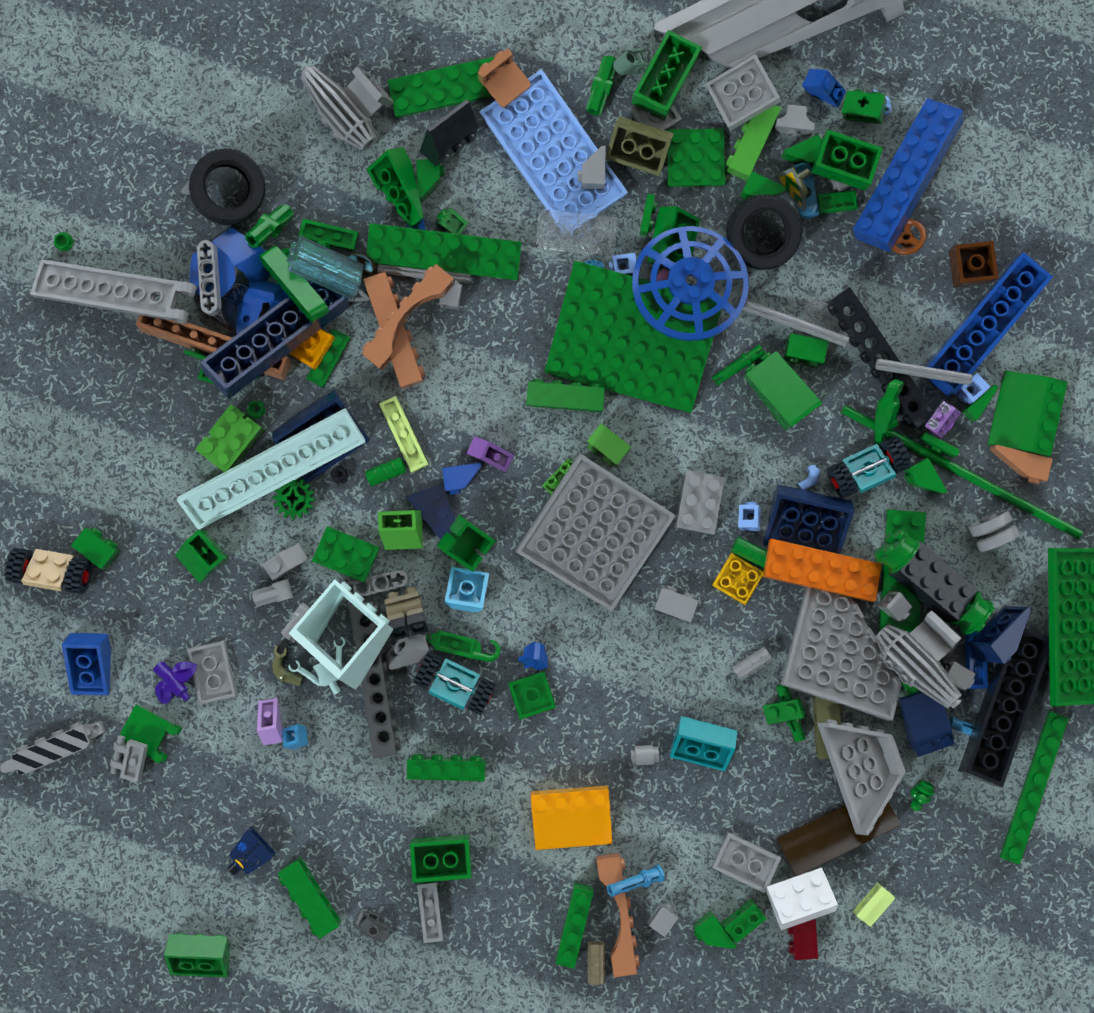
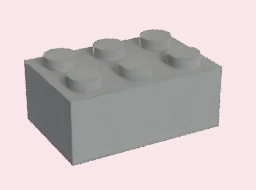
(699, 502)

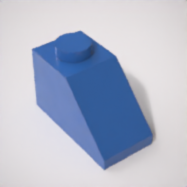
(459, 477)

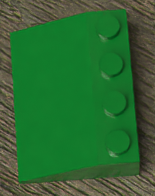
(1027, 412)

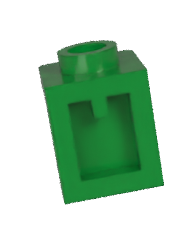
(451, 221)

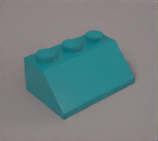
(703, 743)

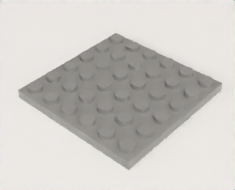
(595, 532)

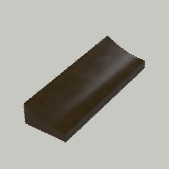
(829, 838)

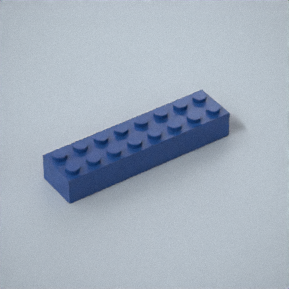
(908, 174)
(989, 320)

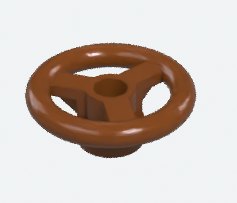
(912, 241)

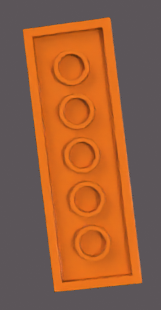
(822, 570)

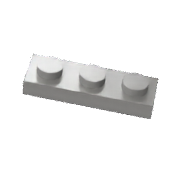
(430, 912)

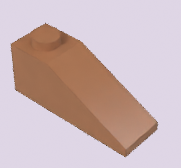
(1027, 465)

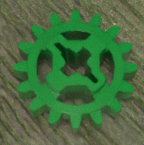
(294, 506)

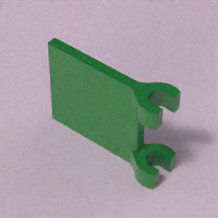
(150, 730)

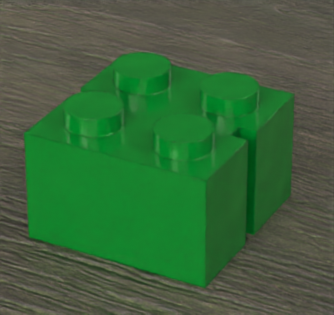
(463, 540)

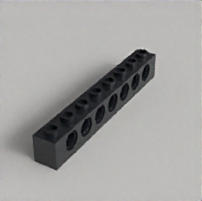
(922, 410)

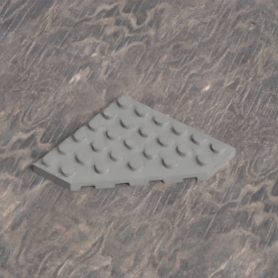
(839, 656)

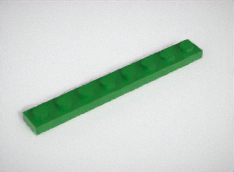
(1033, 787)

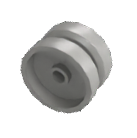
(994, 531)

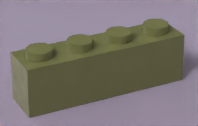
(824, 710)

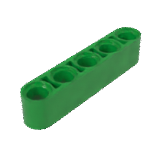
(295, 286)

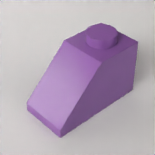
(490, 454)

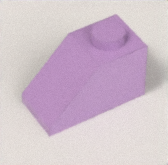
(269, 721)

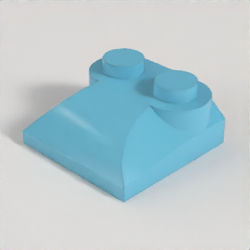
(466, 589)

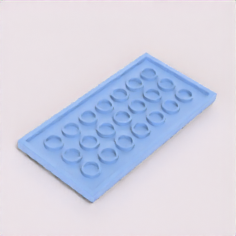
(550, 148)

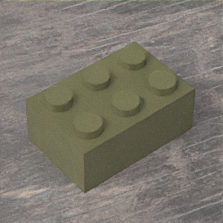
(639, 145)

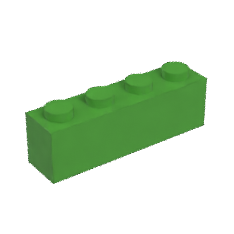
(751, 143)

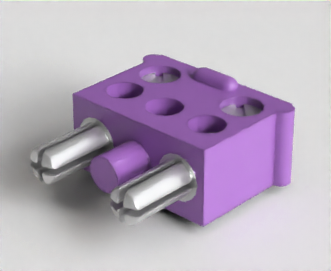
(942, 420)

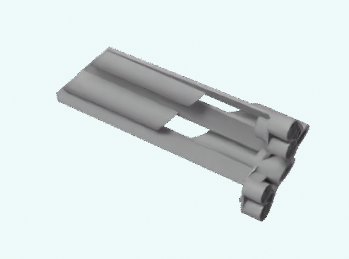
(740, 28)

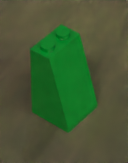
(781, 390)

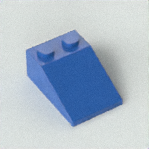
(87, 663)

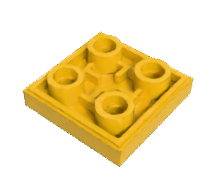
(738, 578)

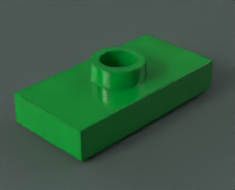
(837, 202)
(938, 445)

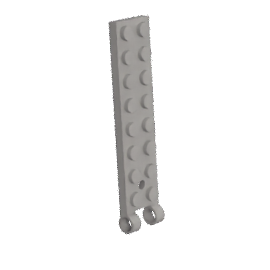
(111, 290)

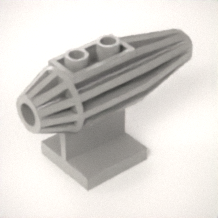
(347, 109)
(917, 657)

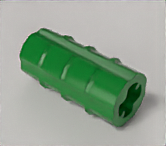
(385, 471)
(749, 551)

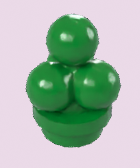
(922, 794)

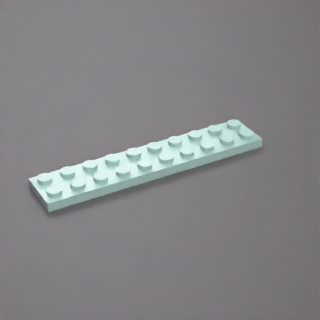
(271, 469)

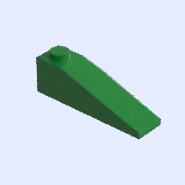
(396, 178)

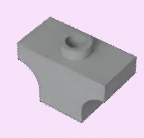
(794, 122)

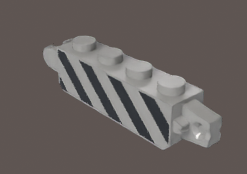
(53, 749)

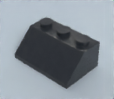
(450, 134)

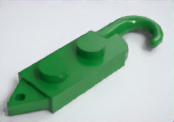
(462, 646)

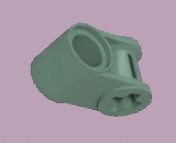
(631, 62)

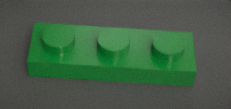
(334, 235)
(324, 370)

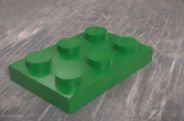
(345, 554)

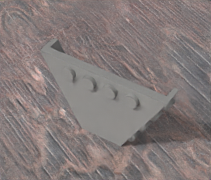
(865, 769)

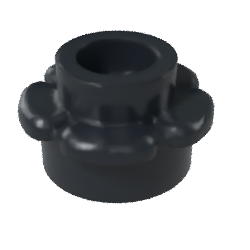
(340, 479)

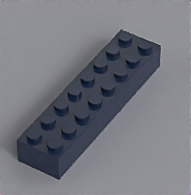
(267, 342)

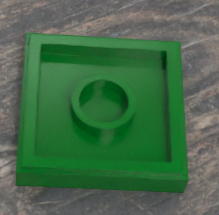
(532, 695)

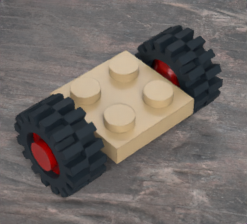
(48, 570)

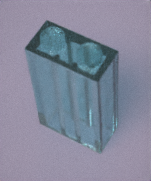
(324, 267)

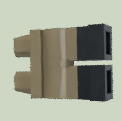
(405, 612)

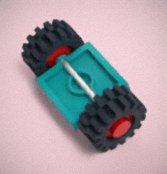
(869, 467)
(454, 683)

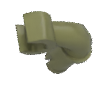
(281, 673)

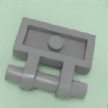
(133, 761)

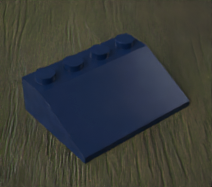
(313, 414)
(808, 519)

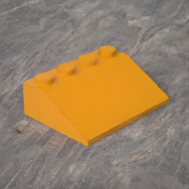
(571, 817)

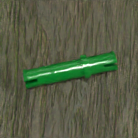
(738, 365)
(795, 725)

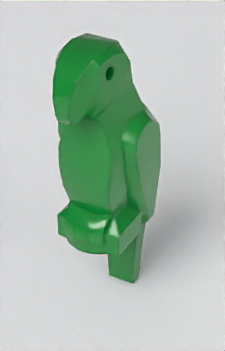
(887, 410)

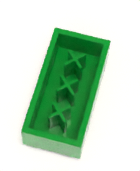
(666, 75)

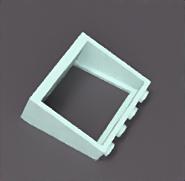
(316, 619)

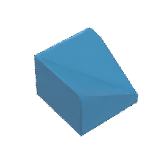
(295, 737)

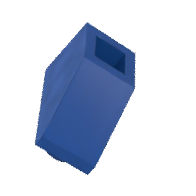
(824, 86)

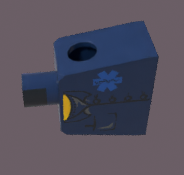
(250, 853)

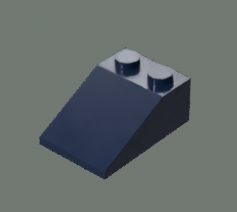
(1000, 635)
(925, 724)

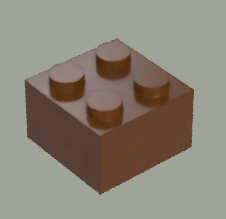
(973, 264)

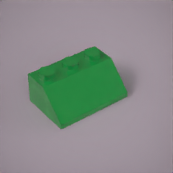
(671, 218)
(197, 955)

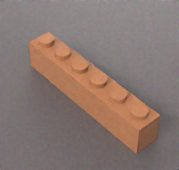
(384, 303)

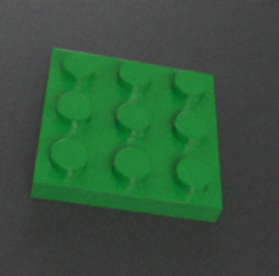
(696, 158)

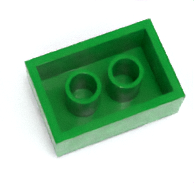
(846, 160)
(441, 858)

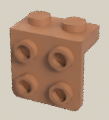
(503, 78)

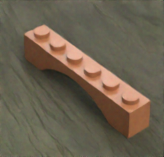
(433, 286)
(622, 954)

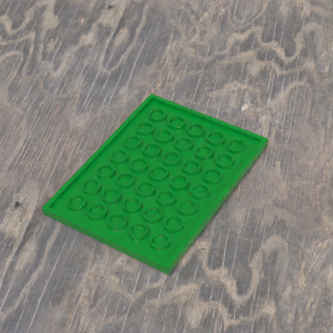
(612, 345)

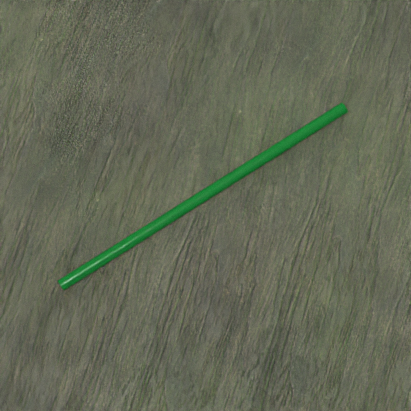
(968, 475)

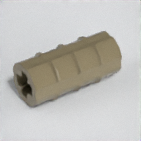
(596, 962)

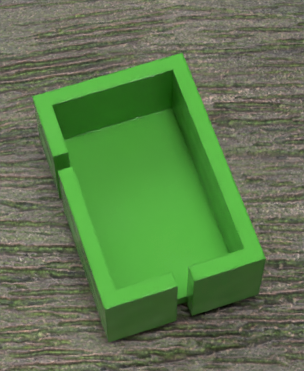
(230, 439)

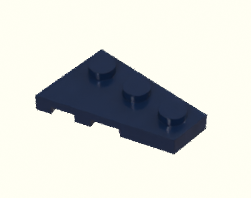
(434, 508)

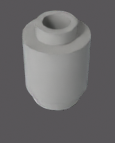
(645, 755)

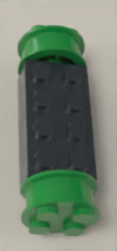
(934, 582)

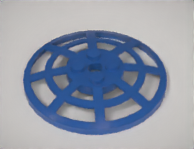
(687, 293)

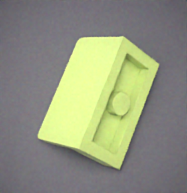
(873, 904)

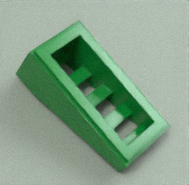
(974, 410)

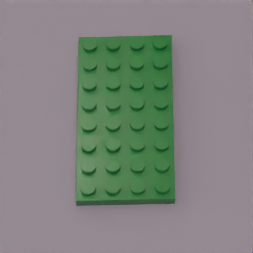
(1071, 625)

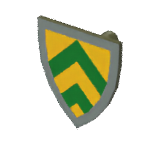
(795, 186)

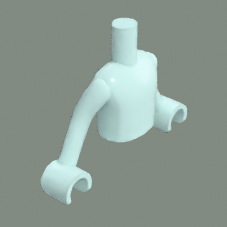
(324, 676)

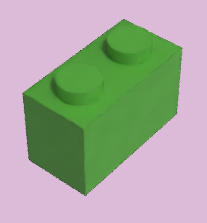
(608, 445)

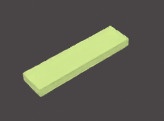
(403, 434)

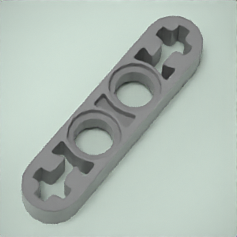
(212, 277)
(371, 583)

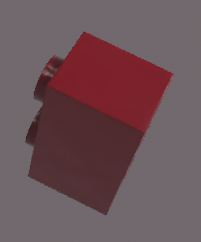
(803, 941)

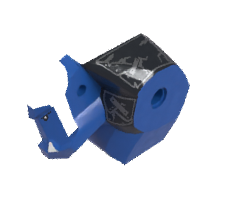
(241, 281)

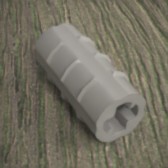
(752, 664)

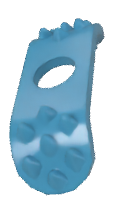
(812, 208)

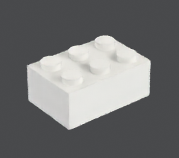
(801, 898)

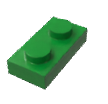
(650, 207)
(783, 711)

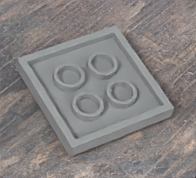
(743, 92)

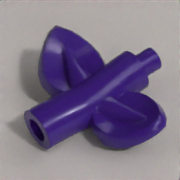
(173, 680)

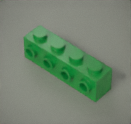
(447, 769)

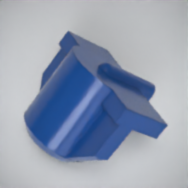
(534, 656)

